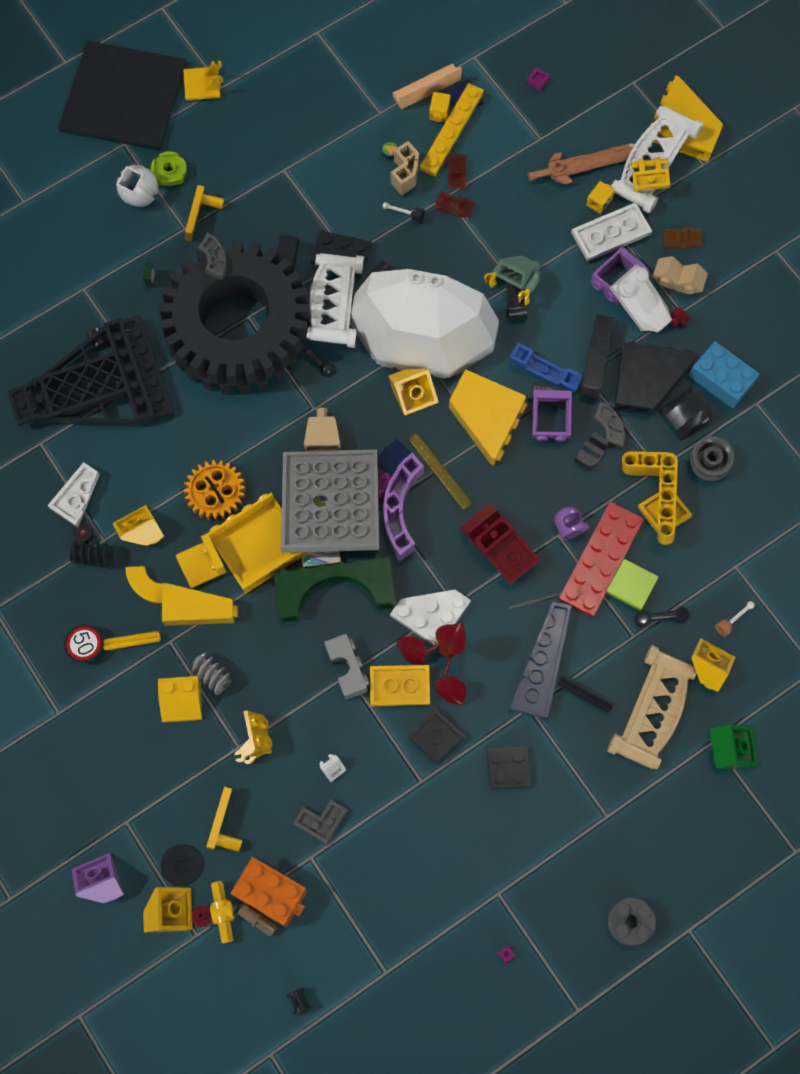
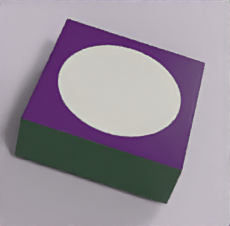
(149, 274)

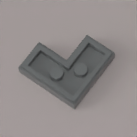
(321, 826)

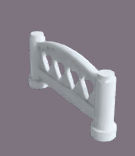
(680, 128)
(339, 330)

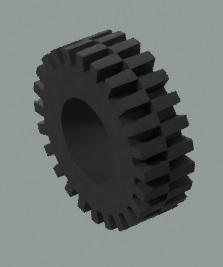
(244, 359)

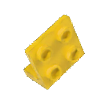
(201, 563)

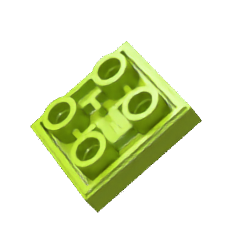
(632, 584)

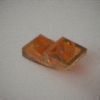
(682, 238)

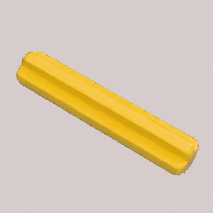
(132, 640)

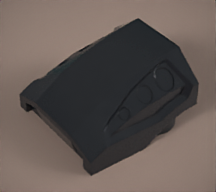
(687, 412)

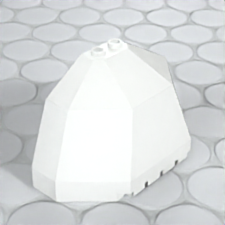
(423, 322)

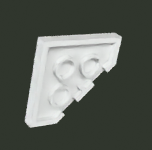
(429, 612)

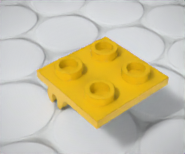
(203, 82)
(258, 742)

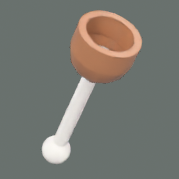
(725, 627)

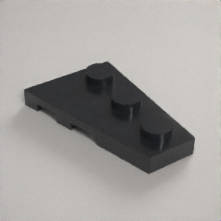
(340, 245)

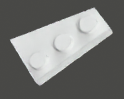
(75, 495)

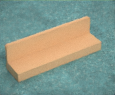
(426, 86)

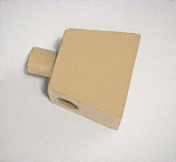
(322, 433)

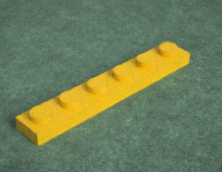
(451, 130)

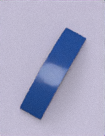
(545, 370)

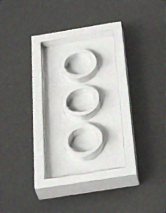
(611, 232)

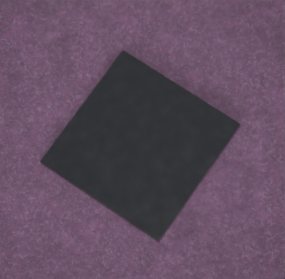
(123, 95)

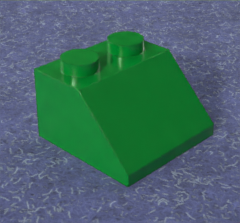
(733, 747)

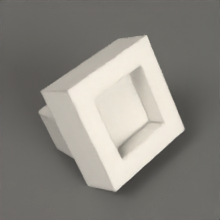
(332, 768)

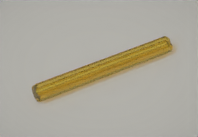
(440, 471)

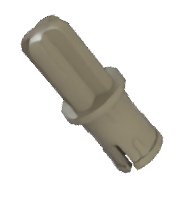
(257, 920)

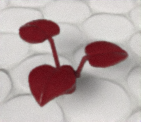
(451, 642)

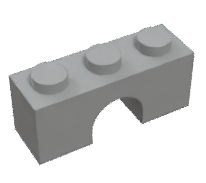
(341, 650)

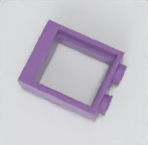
(623, 257)
(552, 396)

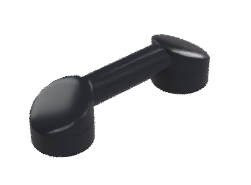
(644, 617)

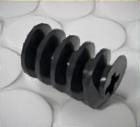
(91, 554)

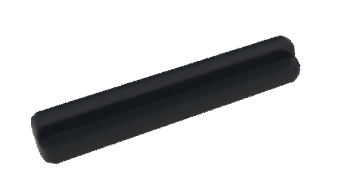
(585, 694)

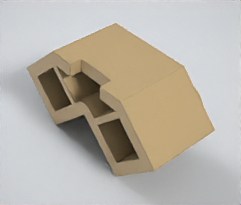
(405, 175)
(681, 278)

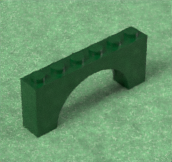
(296, 585)

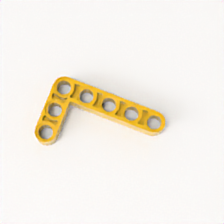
(665, 472)

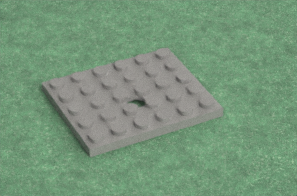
(349, 485)

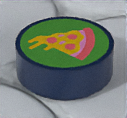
(388, 149)

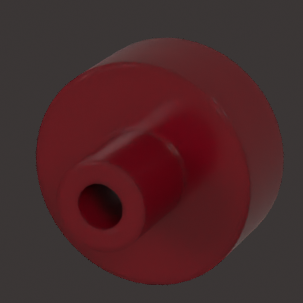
(679, 317)
(205, 920)

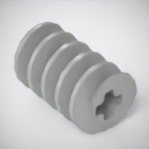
(210, 673)

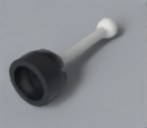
(416, 214)

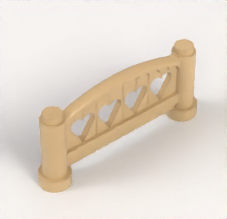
(630, 743)

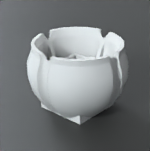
(144, 189)

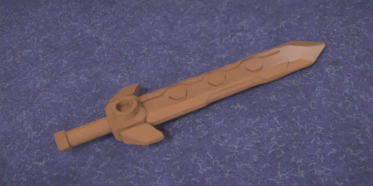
(561, 169)

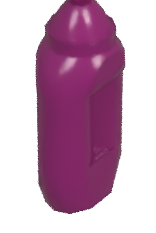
(383, 480)

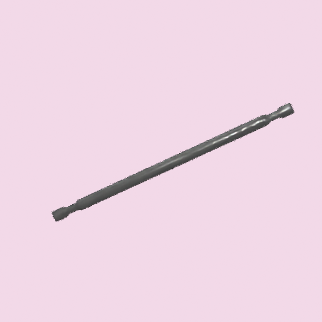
(535, 600)

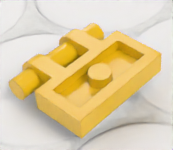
(650, 179)

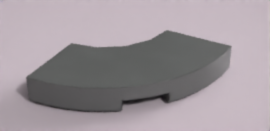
(215, 256)
(611, 424)

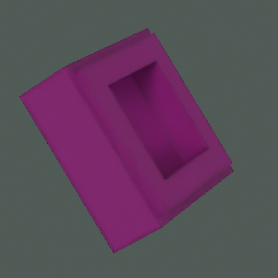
(538, 79)

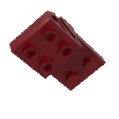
(499, 543)

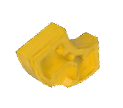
(144, 585)

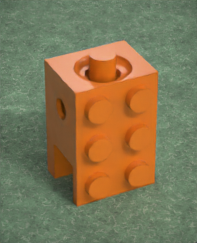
(270, 892)

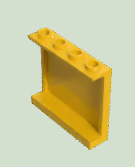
(253, 543)

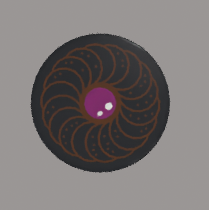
(83, 532)

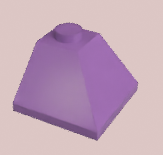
(97, 880)

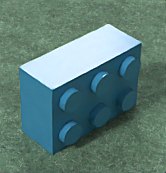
(724, 374)

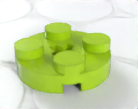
(172, 177)

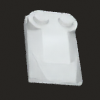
(641, 300)

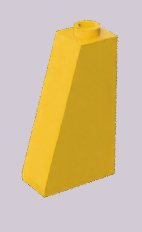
(195, 607)

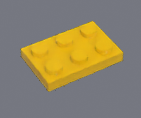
(399, 685)

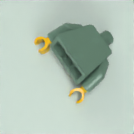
(519, 272)

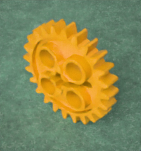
(200, 498)

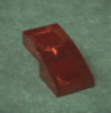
(457, 171)
(454, 206)

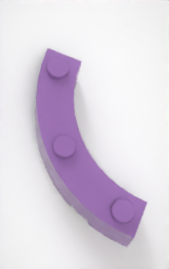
(395, 495)

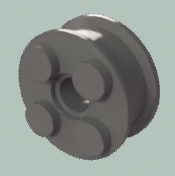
(715, 447)
(645, 921)

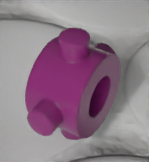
(506, 954)

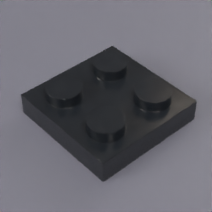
(435, 736)
(508, 768)

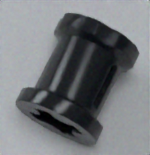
(298, 1001)

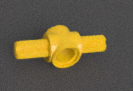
(222, 912)

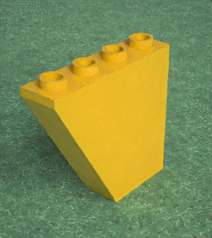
(686, 102)
(487, 412)

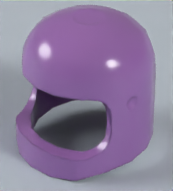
(570, 523)

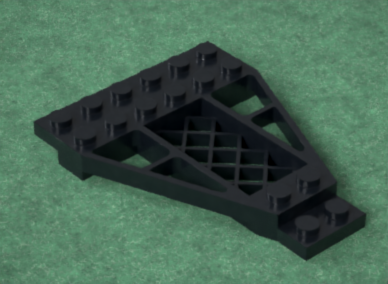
(138, 372)

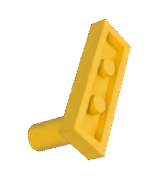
(200, 198)
(220, 839)

